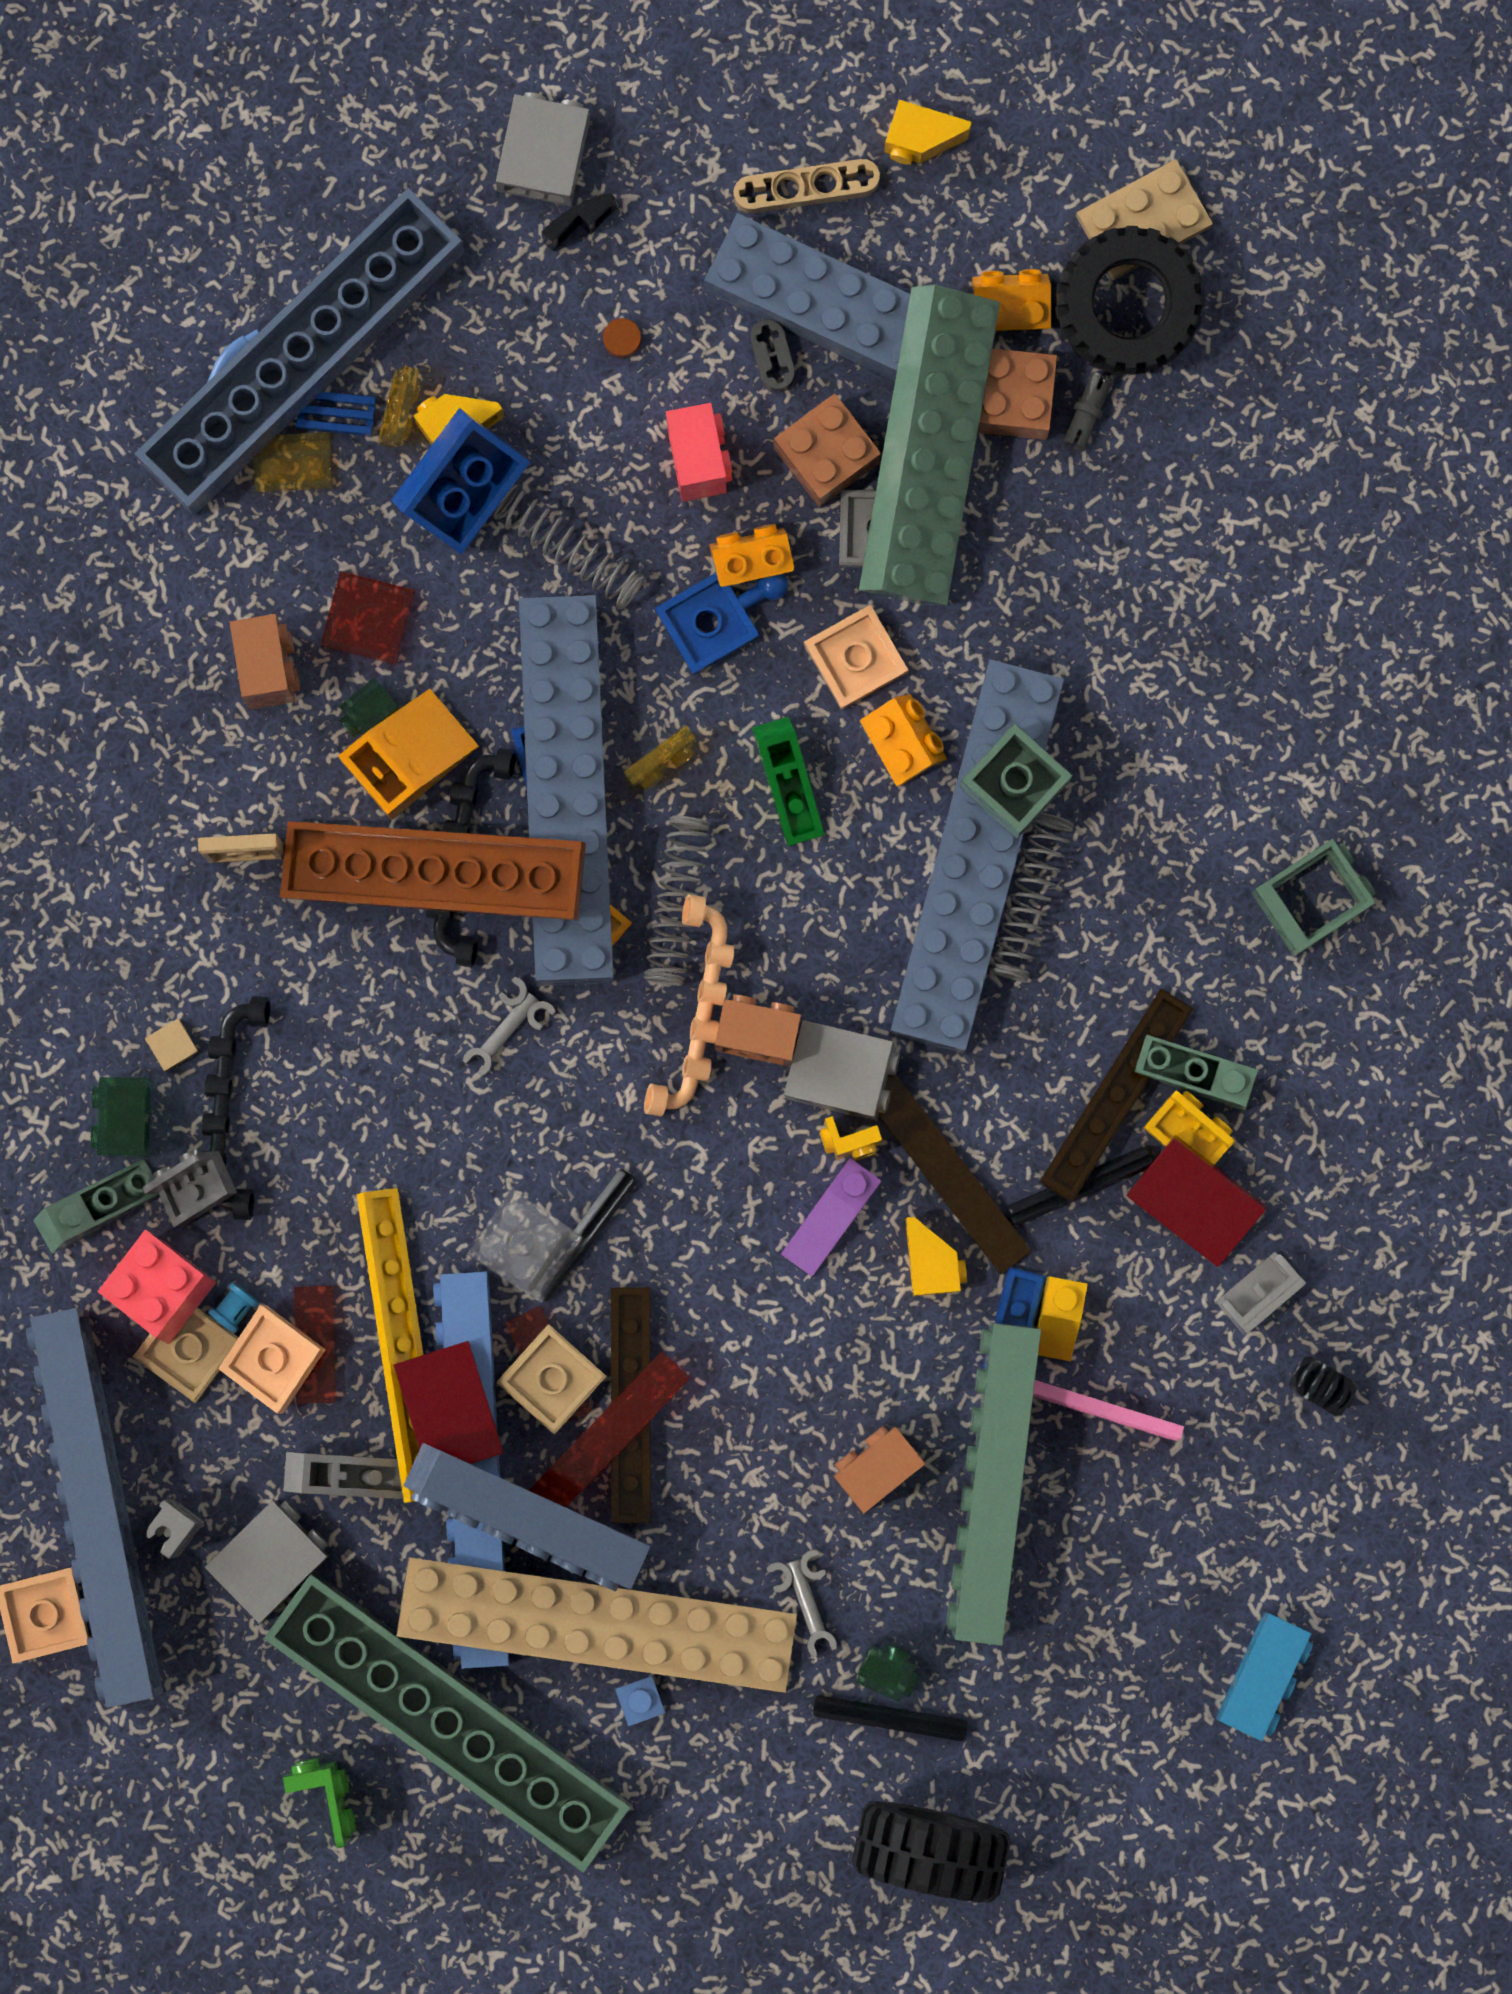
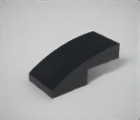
(588, 214)

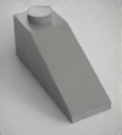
(342, 1475)

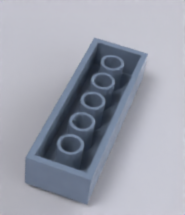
(810, 295)
(521, 1514)

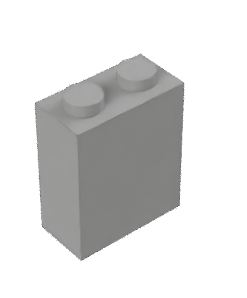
(543, 149)
(841, 1071)
(269, 1560)

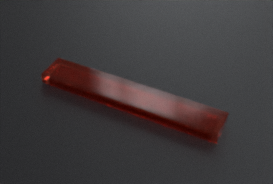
(612, 1431)

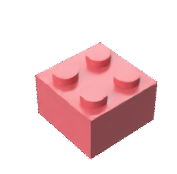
(696, 451)
(156, 1287)

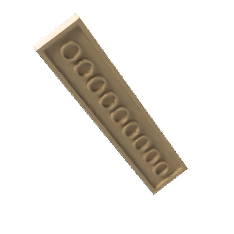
(596, 1625)

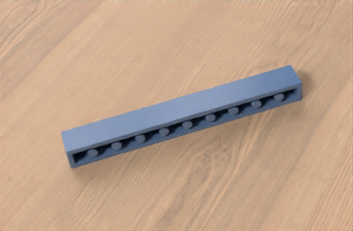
(468, 1318)

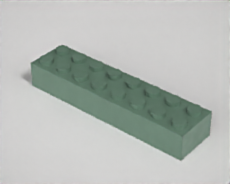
(929, 445)
(995, 1483)

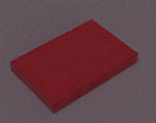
(1196, 1201)
(449, 1403)

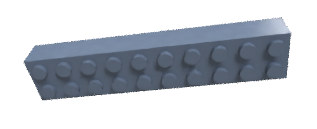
(300, 352)
(567, 777)
(970, 873)
(95, 1507)

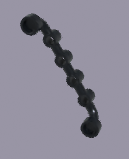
(465, 797)
(221, 1088)

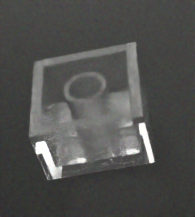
(525, 1245)

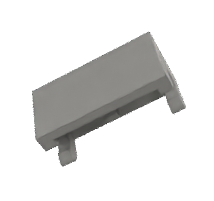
(1260, 1293)
(178, 1524)

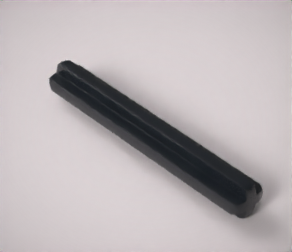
(1100, 1178)
(596, 1219)
(890, 1718)

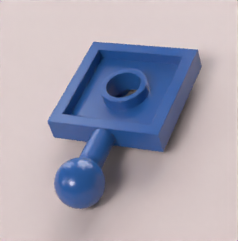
(734, 626)

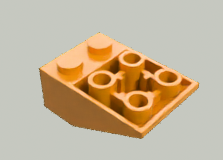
(408, 753)

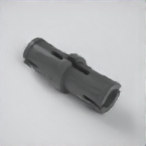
(1087, 411)

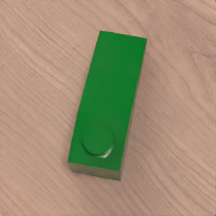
(788, 780)

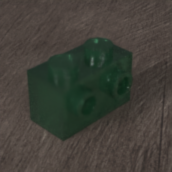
(122, 1117)
(887, 1671)

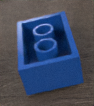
(460, 481)

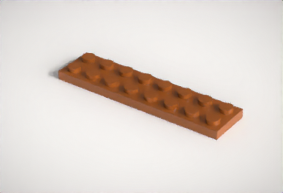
(433, 870)

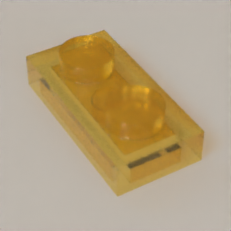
(402, 393)

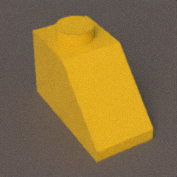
(923, 133)
(436, 413)
(932, 1262)
(1060, 1317)

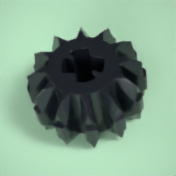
(1323, 1386)

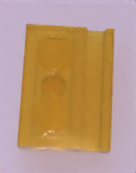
(294, 463)
(674, 750)

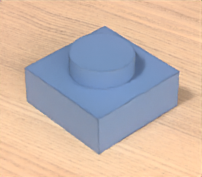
(640, 1700)

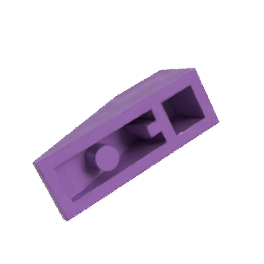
(831, 1217)

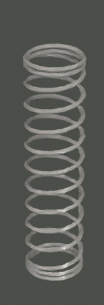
(627, 589)
(687, 825)
(1005, 969)

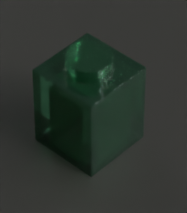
(366, 708)

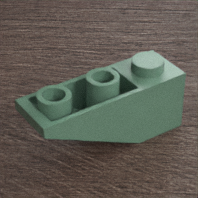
(1197, 1072)
(94, 1206)

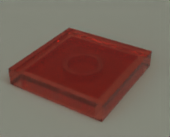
(367, 618)

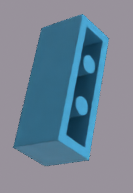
(1265, 1677)

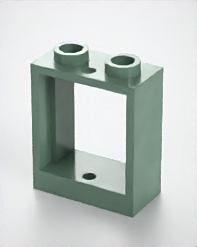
(1281, 918)

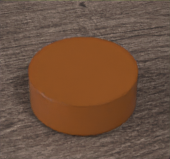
(622, 338)

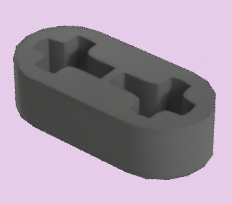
(781, 353)

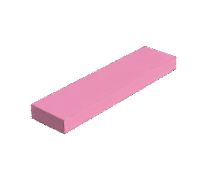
(1107, 1411)

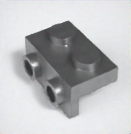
(192, 1186)

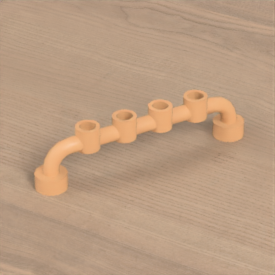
(702, 1028)

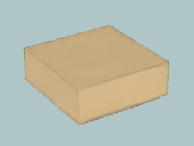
(171, 1045)

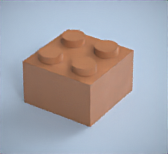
(1018, 394)
(827, 450)
(263, 661)
(758, 1030)
(878, 1468)

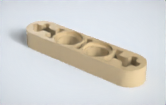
(805, 180)

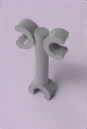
(525, 1006)
(797, 1573)

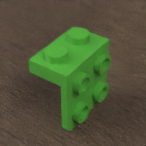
(311, 1774)

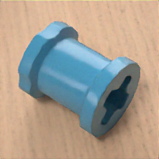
(233, 1307)

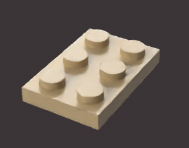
(1155, 201)

